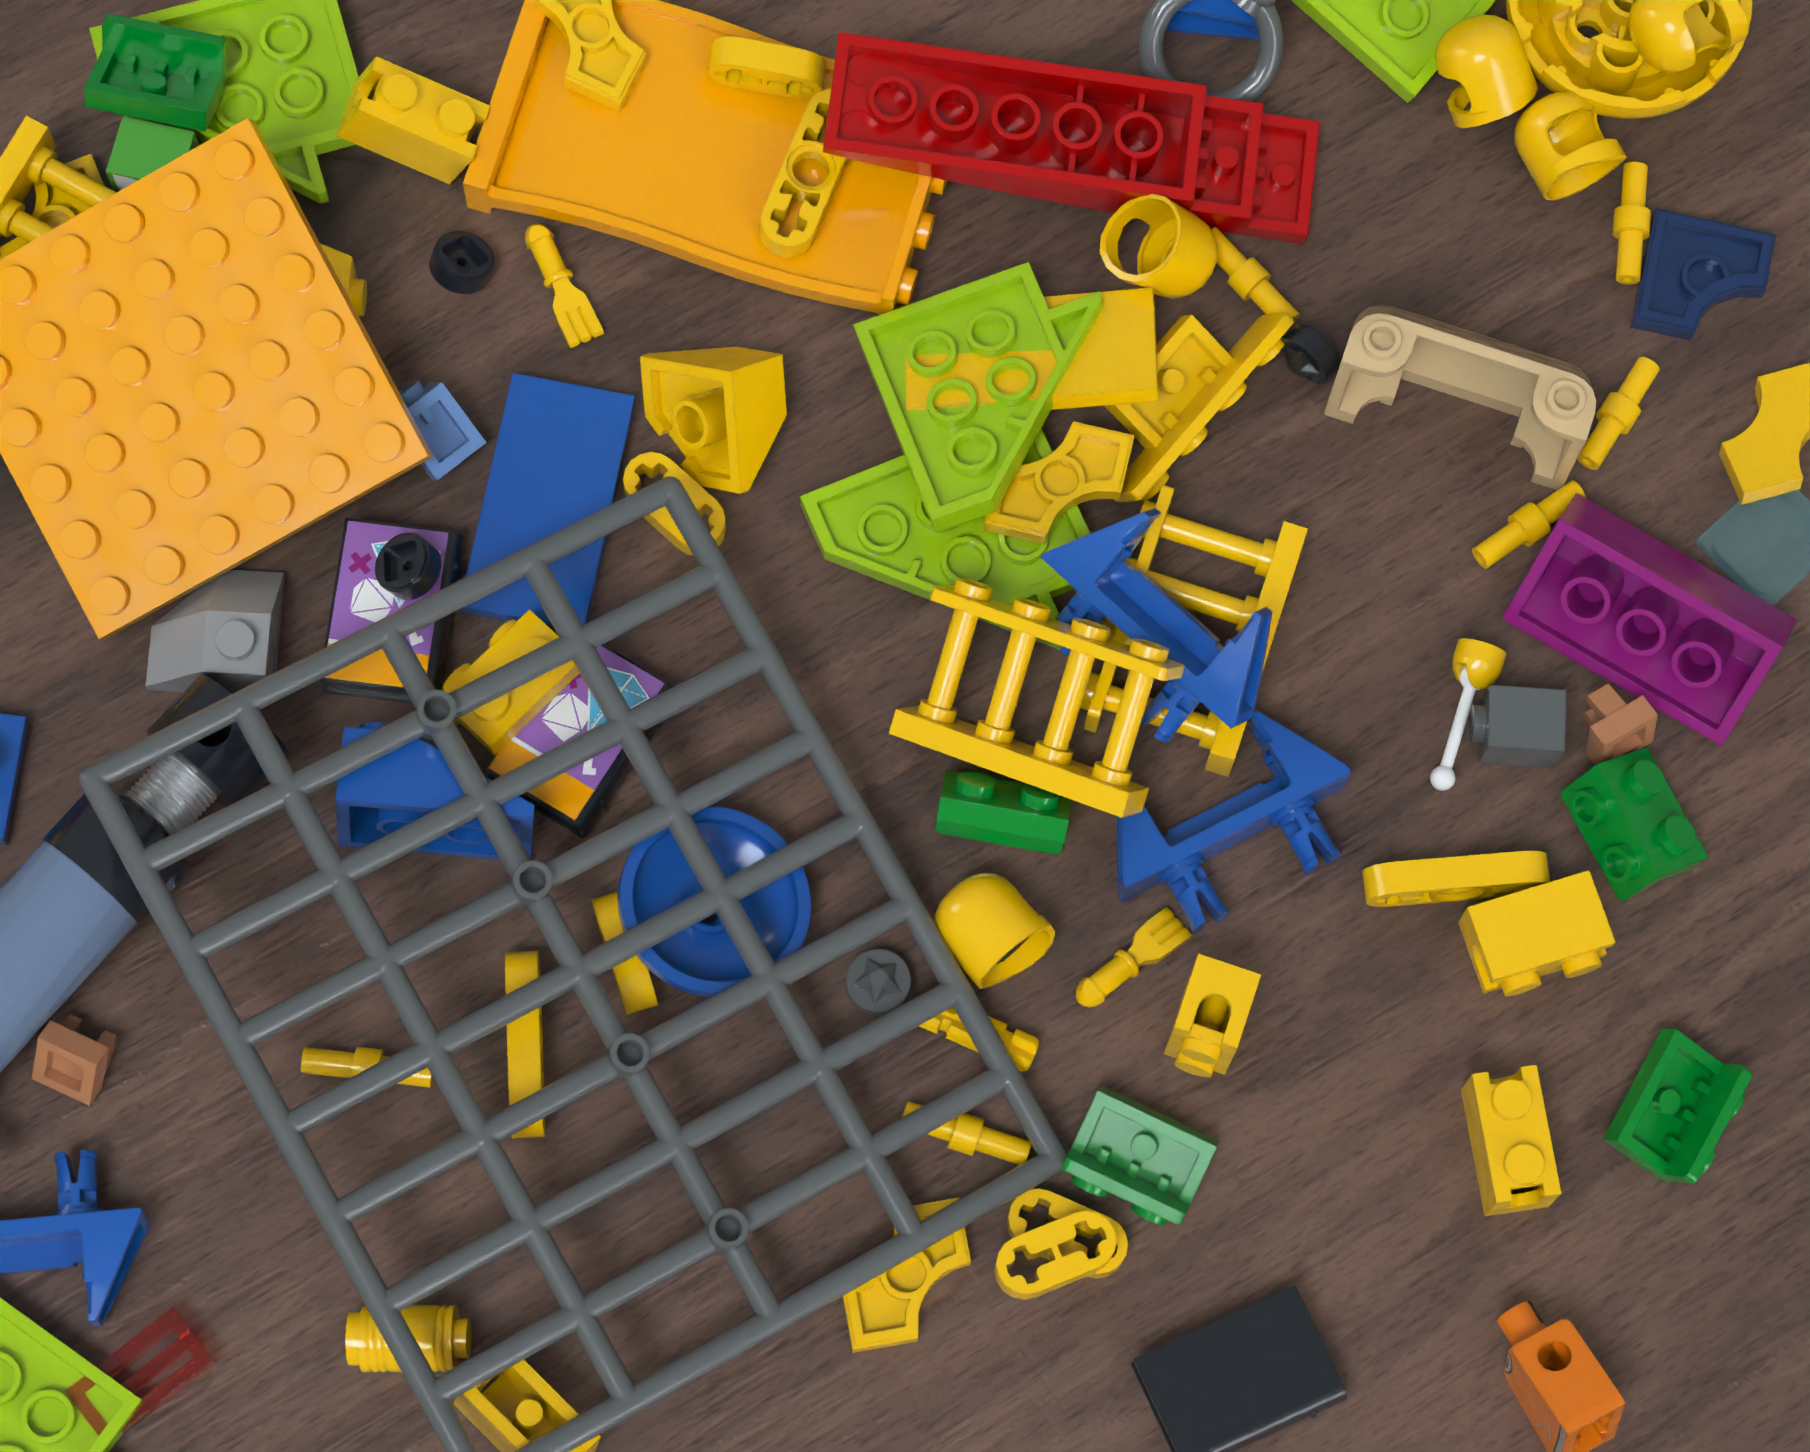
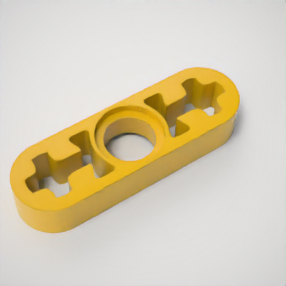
(779, 204)
(1454, 878)
(524, 1039)

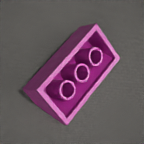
(1649, 619)

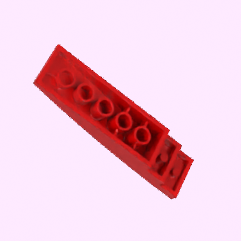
(1071, 134)

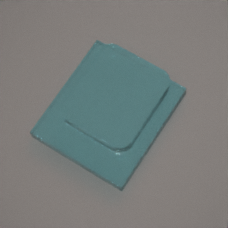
(1763, 544)

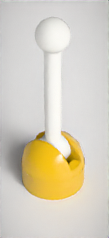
(1475, 668)

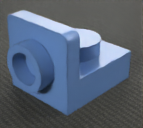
(442, 425)

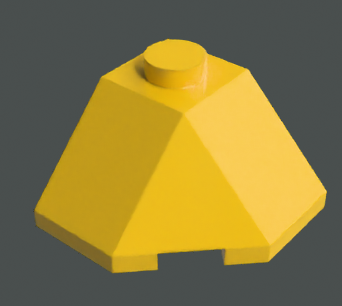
(717, 410)

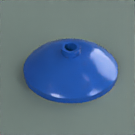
(703, 956)

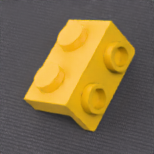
(505, 716)

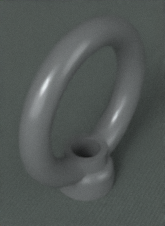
(1259, 76)

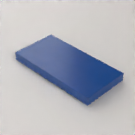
(549, 469)

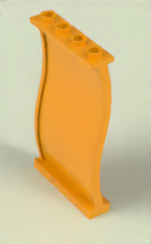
(690, 164)

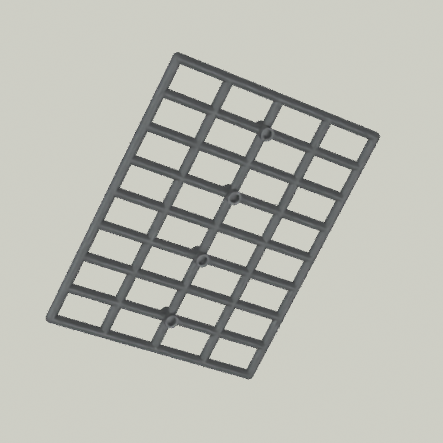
(578, 971)

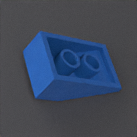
(408, 787)

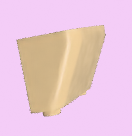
(1545, 393)

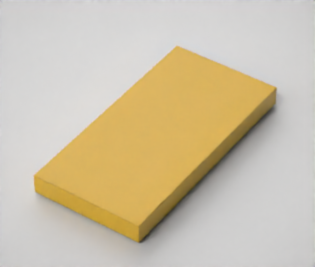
(1109, 369)

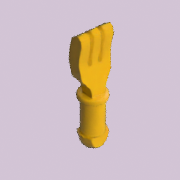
(570, 304)
(1149, 946)

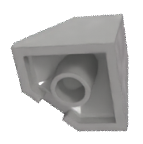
(221, 632)

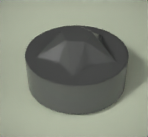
(878, 982)

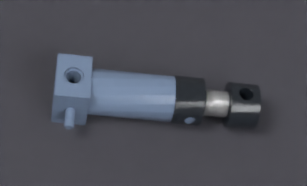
(74, 891)

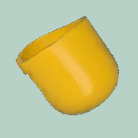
(1676, 30)
(1490, 65)
(1564, 145)
(1174, 254)
(985, 921)

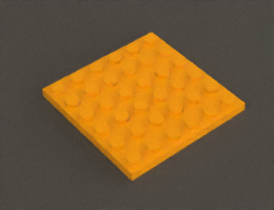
(188, 381)

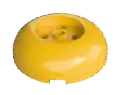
(1608, 66)

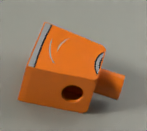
(1567, 1407)

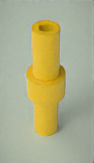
(1631, 223)
(1250, 278)
(1618, 413)
(1526, 525)
(349, 1064)
(968, 1135)

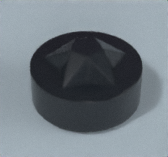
(461, 262)
(1309, 354)
(408, 566)

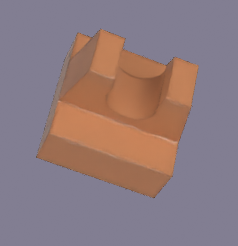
(1617, 726)
(71, 1060)

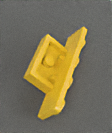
(1193, 384)

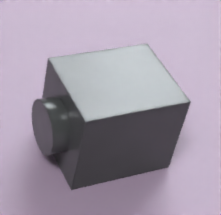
(1519, 726)

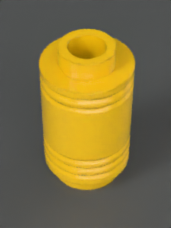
(435, 1327)

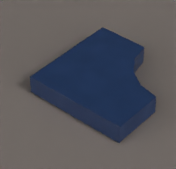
(1695, 266)

